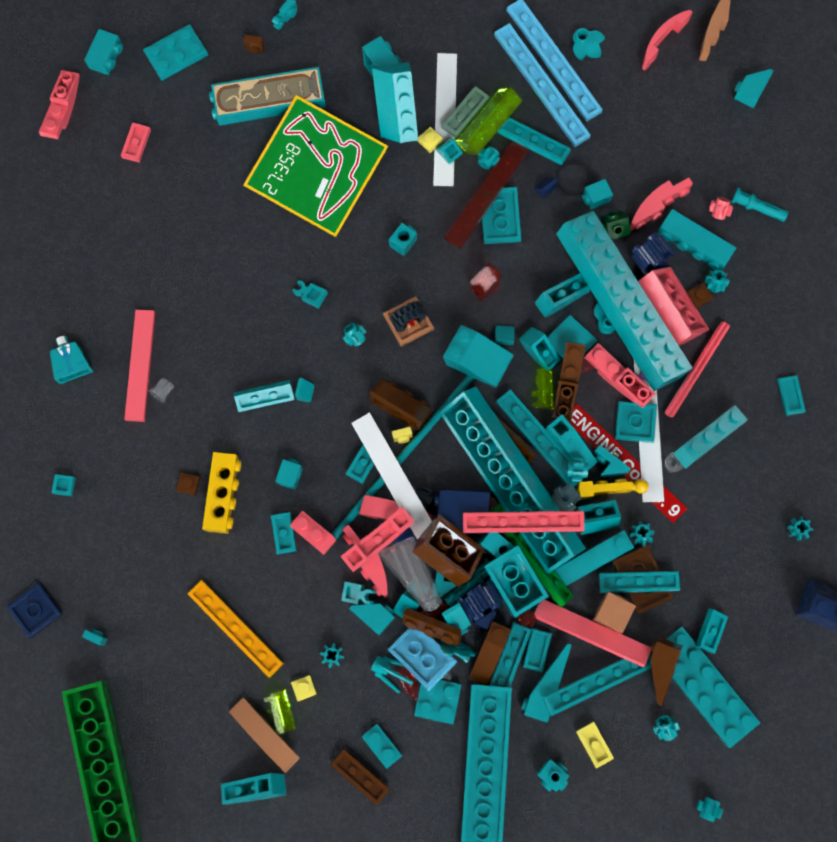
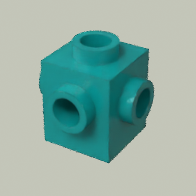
(546, 772)

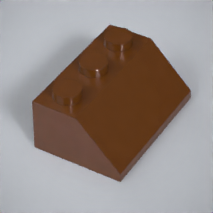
(400, 404)
(448, 551)

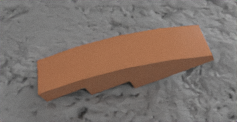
(718, 22)
(264, 735)

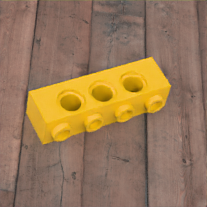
(221, 462)

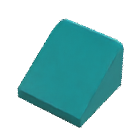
(449, 150)
(504, 335)
(304, 390)

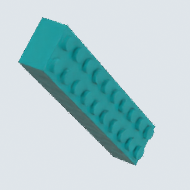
(623, 300)
(508, 474)

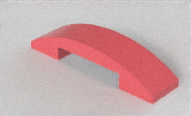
(676, 23)
(379, 508)
(378, 539)

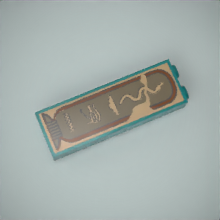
(264, 95)

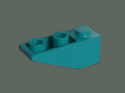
(570, 441)

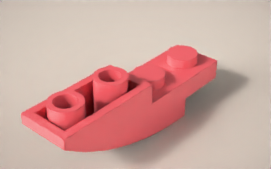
(61, 104)
(655, 203)
(619, 377)
(373, 568)

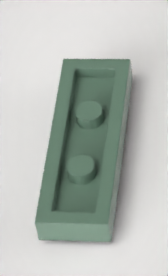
(465, 112)

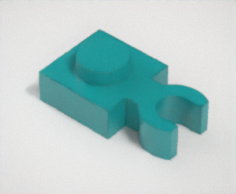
(287, 11)
(312, 294)
(356, 593)

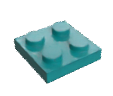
(439, 702)

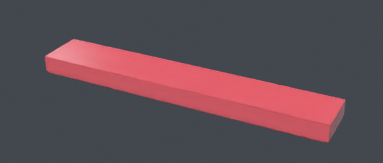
(140, 365)
(523, 522)
(592, 632)

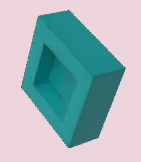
(63, 485)
(95, 636)

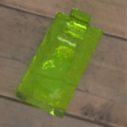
(545, 389)
(281, 711)

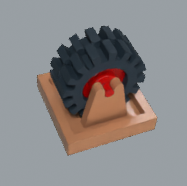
(408, 321)

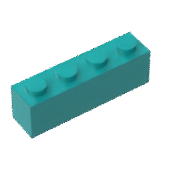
(696, 240)
(710, 436)

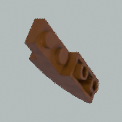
(569, 380)

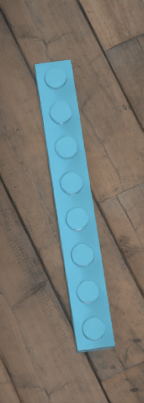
(554, 60)
(542, 85)

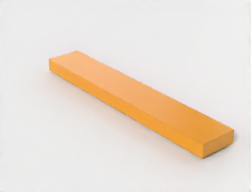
(235, 628)

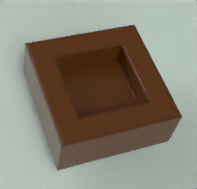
(254, 44)
(700, 295)
(188, 484)

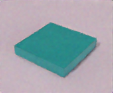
(570, 331)
(636, 422)

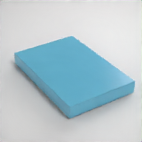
(422, 657)

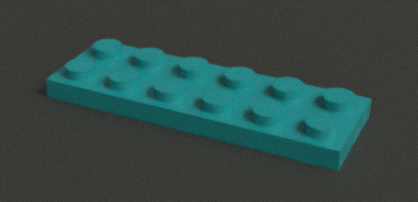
(711, 692)

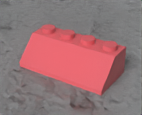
(673, 305)

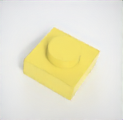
(430, 139)
(402, 435)
(303, 688)

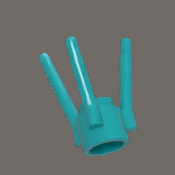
(382, 666)

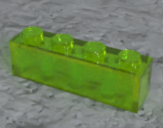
(489, 121)

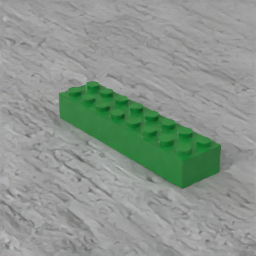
(101, 764)

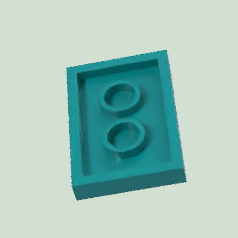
(175, 52)
(502, 219)

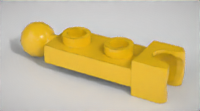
(588, 490)

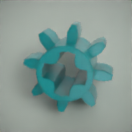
(488, 158)
(717, 281)
(354, 334)
(577, 469)
(802, 524)
(645, 530)
(337, 656)
(666, 728)
(709, 809)

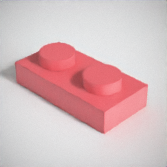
(135, 142)

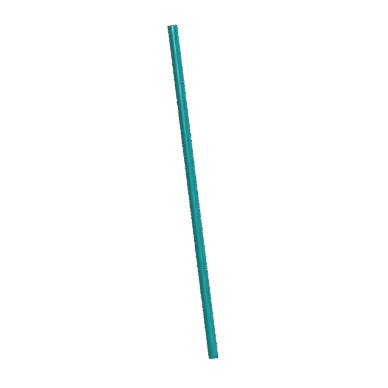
(403, 455)

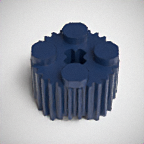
(652, 253)
(480, 600)

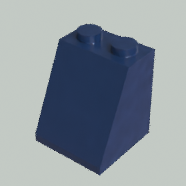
(454, 503)
(819, 605)

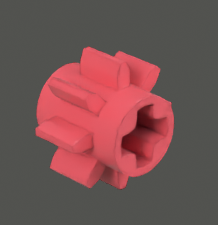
(721, 208)

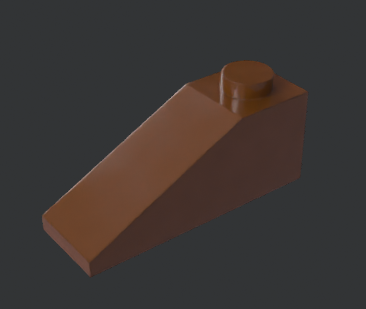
(489, 653)
(664, 662)

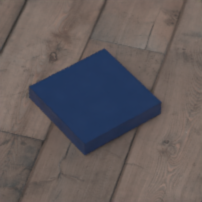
(34, 610)

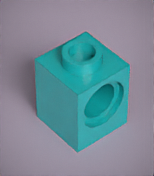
(597, 194)
(403, 246)
(289, 473)

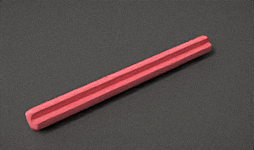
(697, 369)

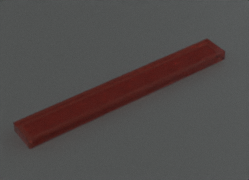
(486, 194)

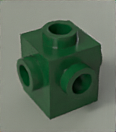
(616, 224)

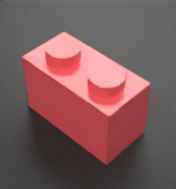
(313, 532)

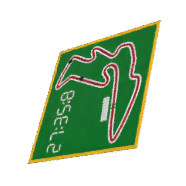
(315, 165)

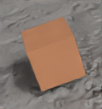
(614, 612)

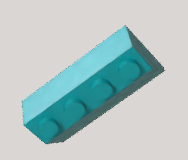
(395, 102)

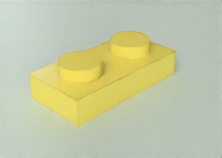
(594, 745)

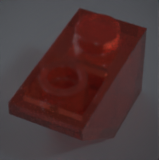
(485, 282)

